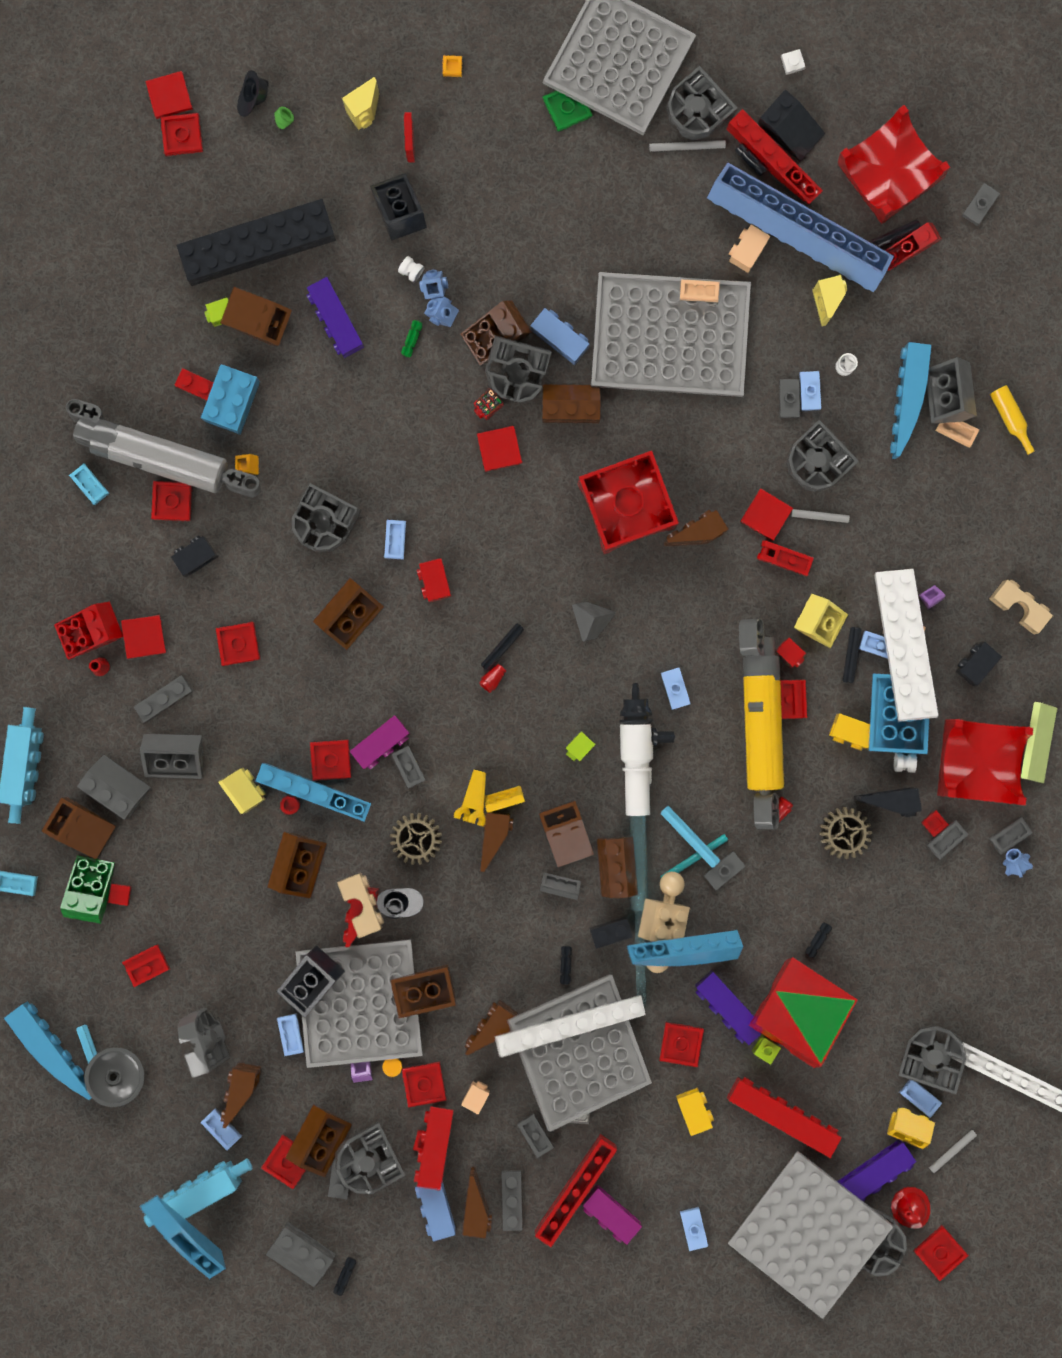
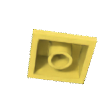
(362, 104)
(828, 295)
(821, 620)
(243, 790)

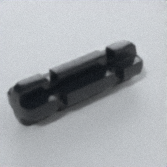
(751, 159)
(818, 940)
(565, 969)
(344, 1276)

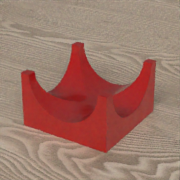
(892, 167)
(628, 501)
(982, 761)

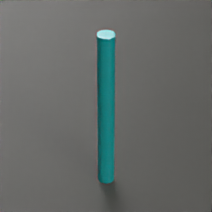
(695, 857)

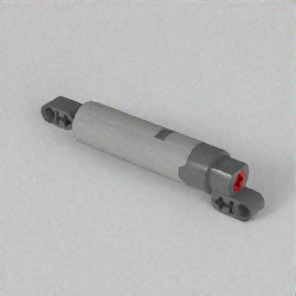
(155, 453)

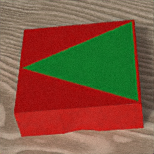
(803, 1012)

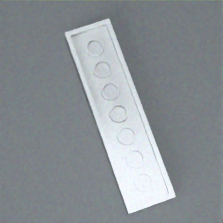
(906, 645)

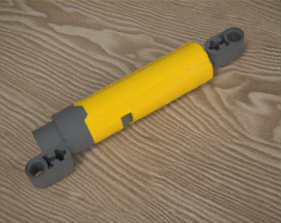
(762, 721)

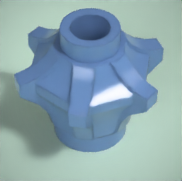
(1016, 863)

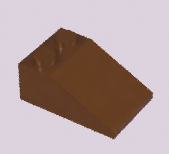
(495, 832)
(423, 991)
(477, 1217)

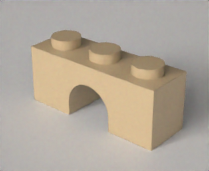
(1035, 615)
(356, 888)

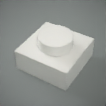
(793, 61)

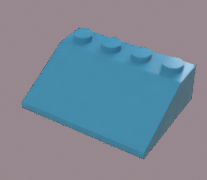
(886, 731)

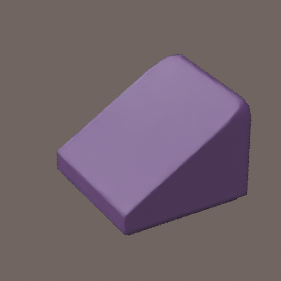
(361, 1071)

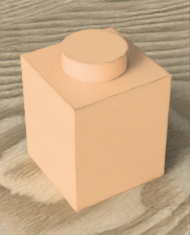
(476, 1097)

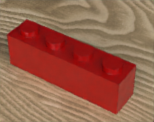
(434, 1149)

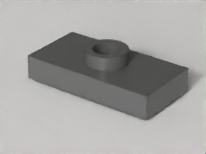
(980, 204)
(789, 398)
(1010, 835)
(947, 839)
(724, 870)
(560, 886)

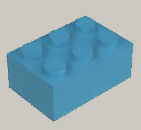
(230, 399)

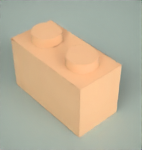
(749, 248)

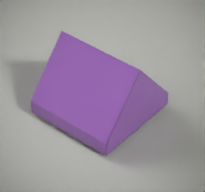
(932, 596)

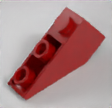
(913, 244)

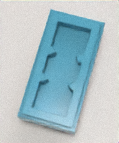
(89, 484)
(18, 883)

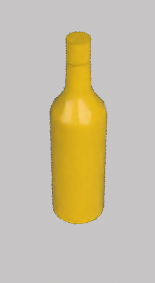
(1012, 416)

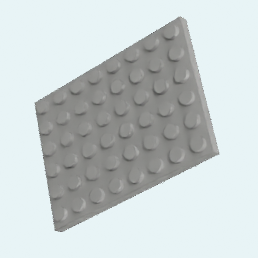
(669, 344)

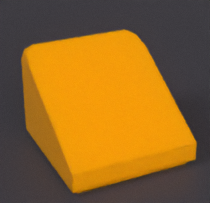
(247, 463)

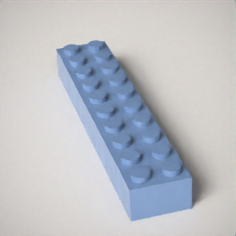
(800, 227)

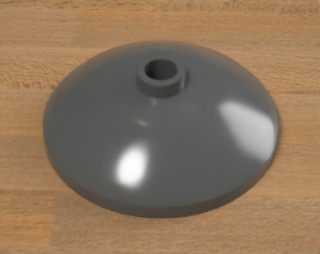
(128, 1079)

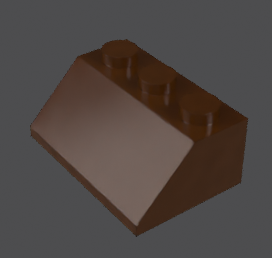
(570, 404)
(348, 614)
(296, 865)
(617, 867)
(318, 1141)

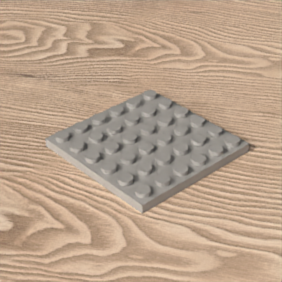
(619, 61)
(359, 1012)
(584, 1069)
(810, 1234)

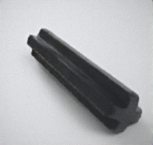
(896, 234)
(502, 647)
(852, 654)

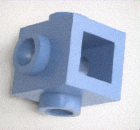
(433, 290)
(441, 311)

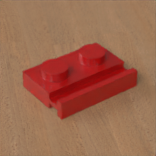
(793, 699)
(146, 965)

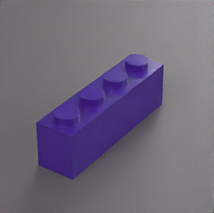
(335, 317)
(728, 1006)
(878, 1170)

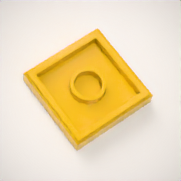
(504, 799)

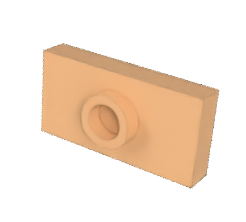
(699, 290)
(959, 432)

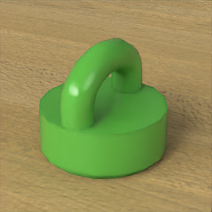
(283, 117)

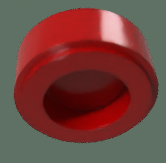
(289, 804)

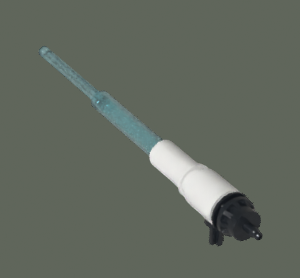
(636, 752)

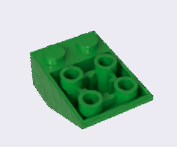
(87, 889)

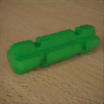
(411, 339)

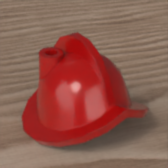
(911, 1207)

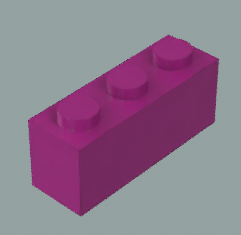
(380, 743)
(611, 1215)

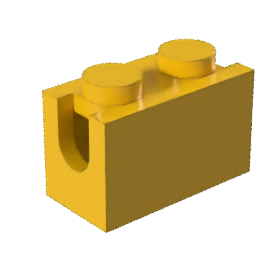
(851, 731)
(694, 1111)
(911, 1128)

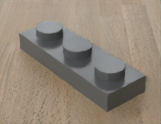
(163, 699)
(512, 1200)

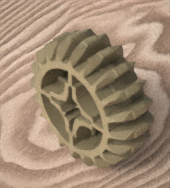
(854, 830)
(400, 846)

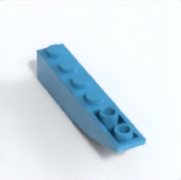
(910, 393)
(313, 791)
(688, 950)
(46, 1047)
(185, 1237)

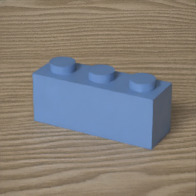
(560, 336)
(437, 1212)

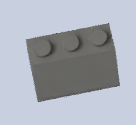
(951, 392)
(172, 756)
(114, 787)
(301, 1254)

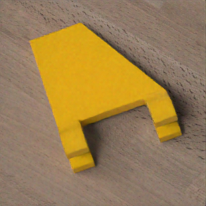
(474, 800)

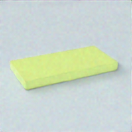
(1039, 743)

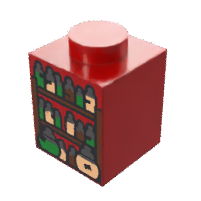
(487, 405)
(790, 653)

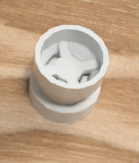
(411, 269)
(847, 360)
(904, 762)

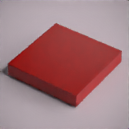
(169, 95)
(181, 134)
(409, 137)
(499, 448)
(171, 501)
(766, 514)
(143, 637)
(237, 644)
(330, 760)
(681, 1044)
(423, 1084)
(280, 1167)
(940, 1253)

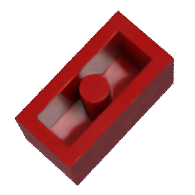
(434, 580)

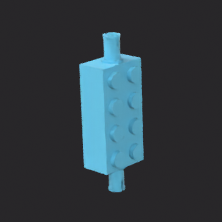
(20, 765)
(205, 1189)

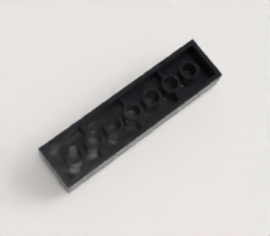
(256, 242)

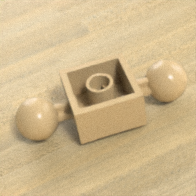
(664, 918)

